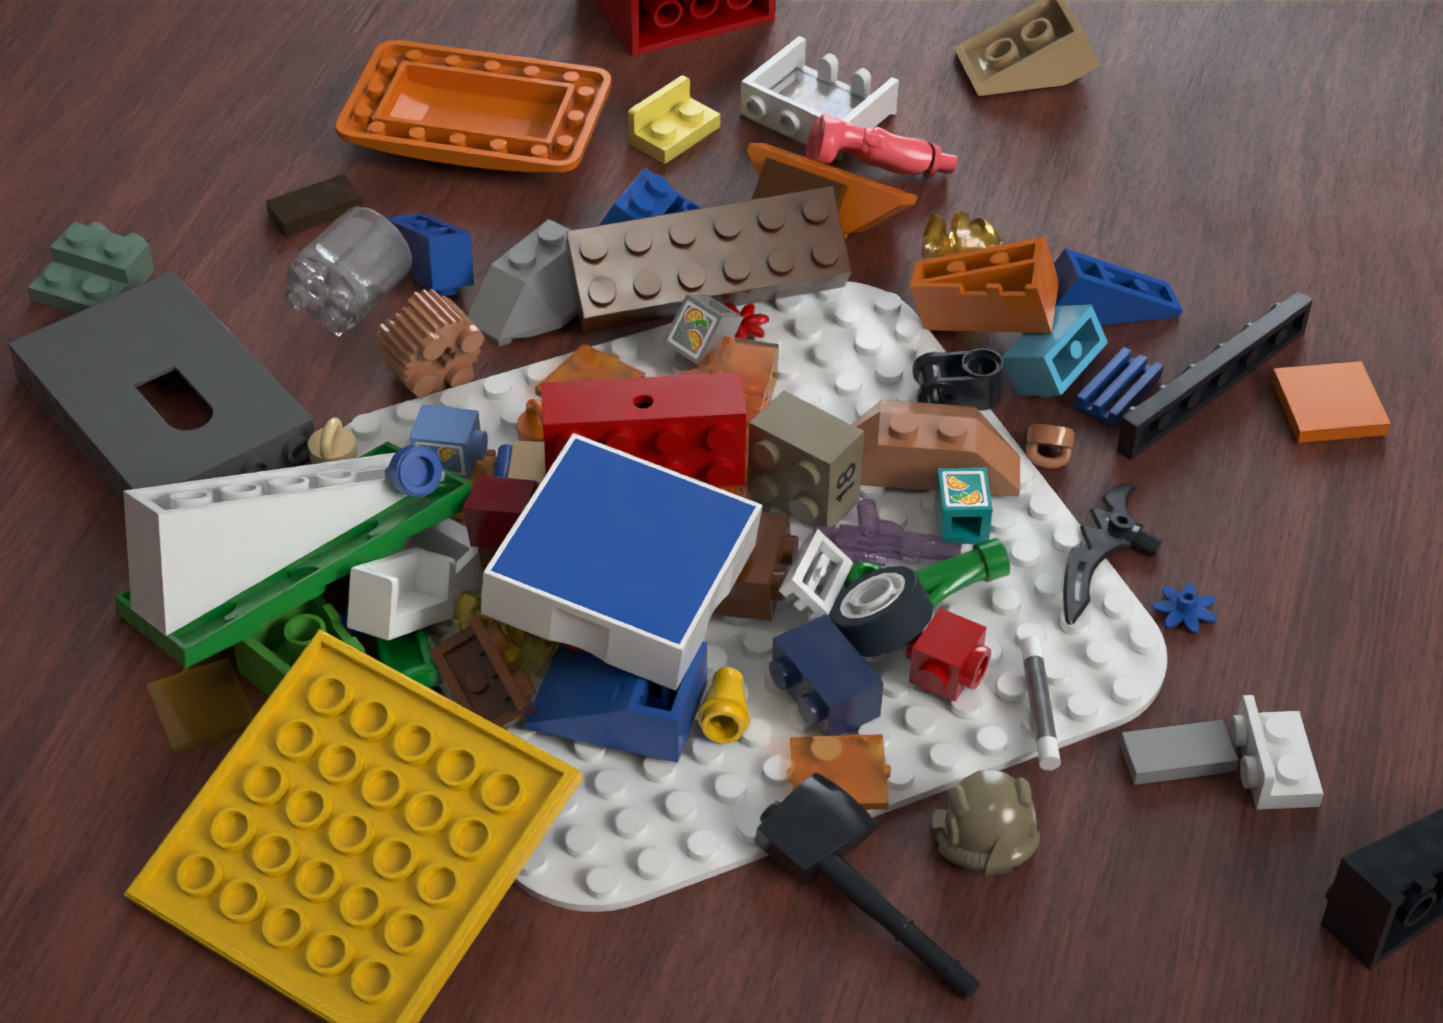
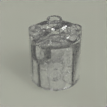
(348, 269)

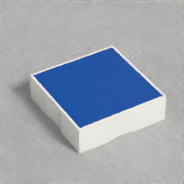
(621, 560)

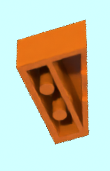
(988, 289)

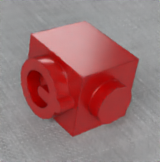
(948, 655)

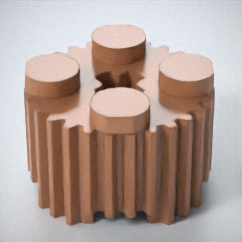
(430, 344)

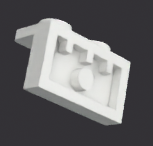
(1275, 757)

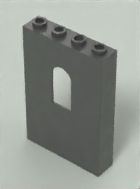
(94, 360)

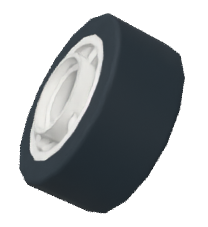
(882, 610)

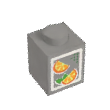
(700, 329)

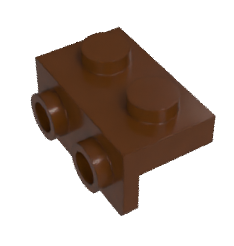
(482, 675)

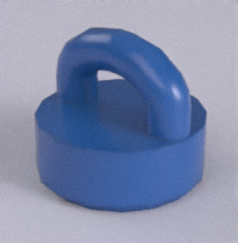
(414, 471)

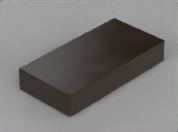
(313, 204)

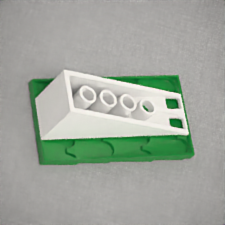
(249, 546)

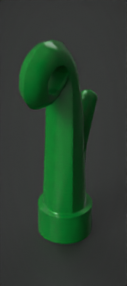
(984, 562)

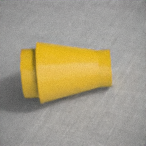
(725, 709)

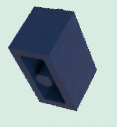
(826, 677)

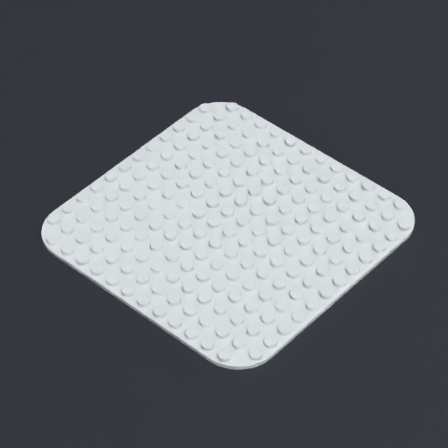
(663, 824)

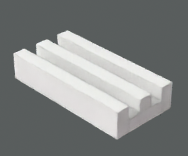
(805, 591)

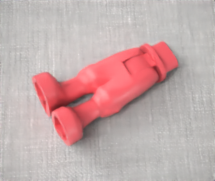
(876, 148)

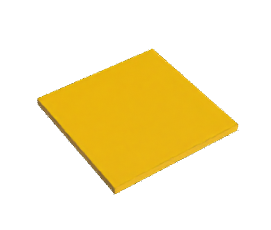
(354, 838)

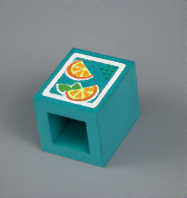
(963, 505)

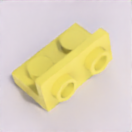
(670, 121)

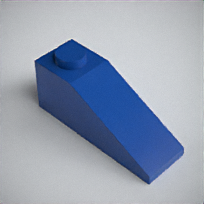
(438, 252)
(1112, 290)

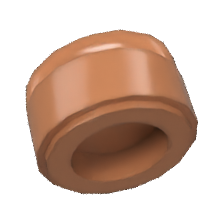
(1052, 437)

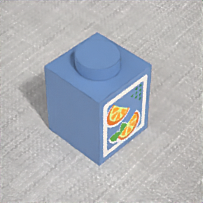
(453, 437)

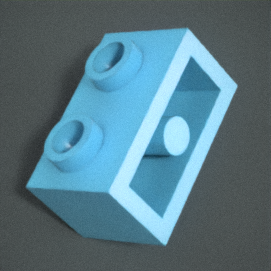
(1051, 361)

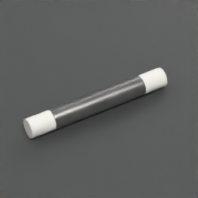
(1040, 703)

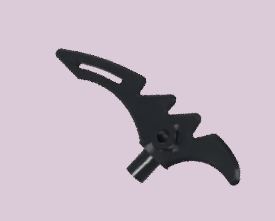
(1114, 532)

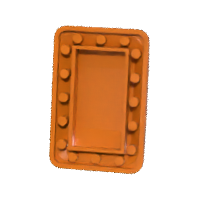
(474, 108)

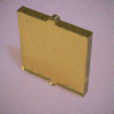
(200, 705)

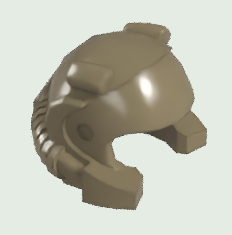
(987, 823)

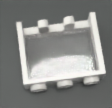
(791, 95)

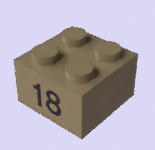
(804, 461)

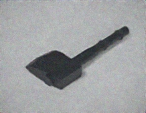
(813, 834)

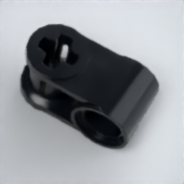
(961, 378)

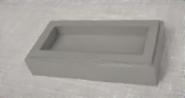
(1178, 752)

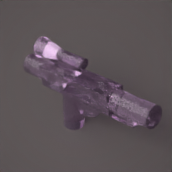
(883, 539)

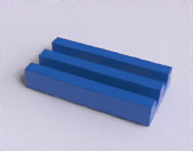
(1107, 375)

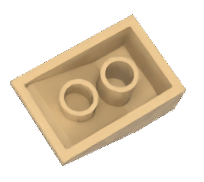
(1028, 51)

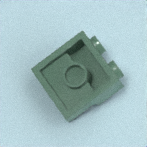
(91, 267)

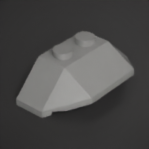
(527, 289)

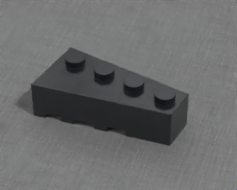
(1388, 891)

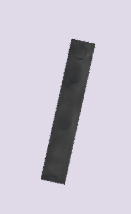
(1212, 376)

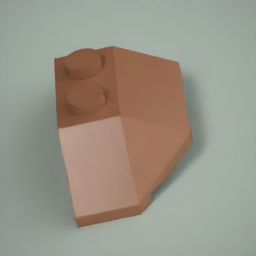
(914, 439)

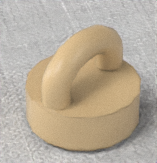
(332, 443)

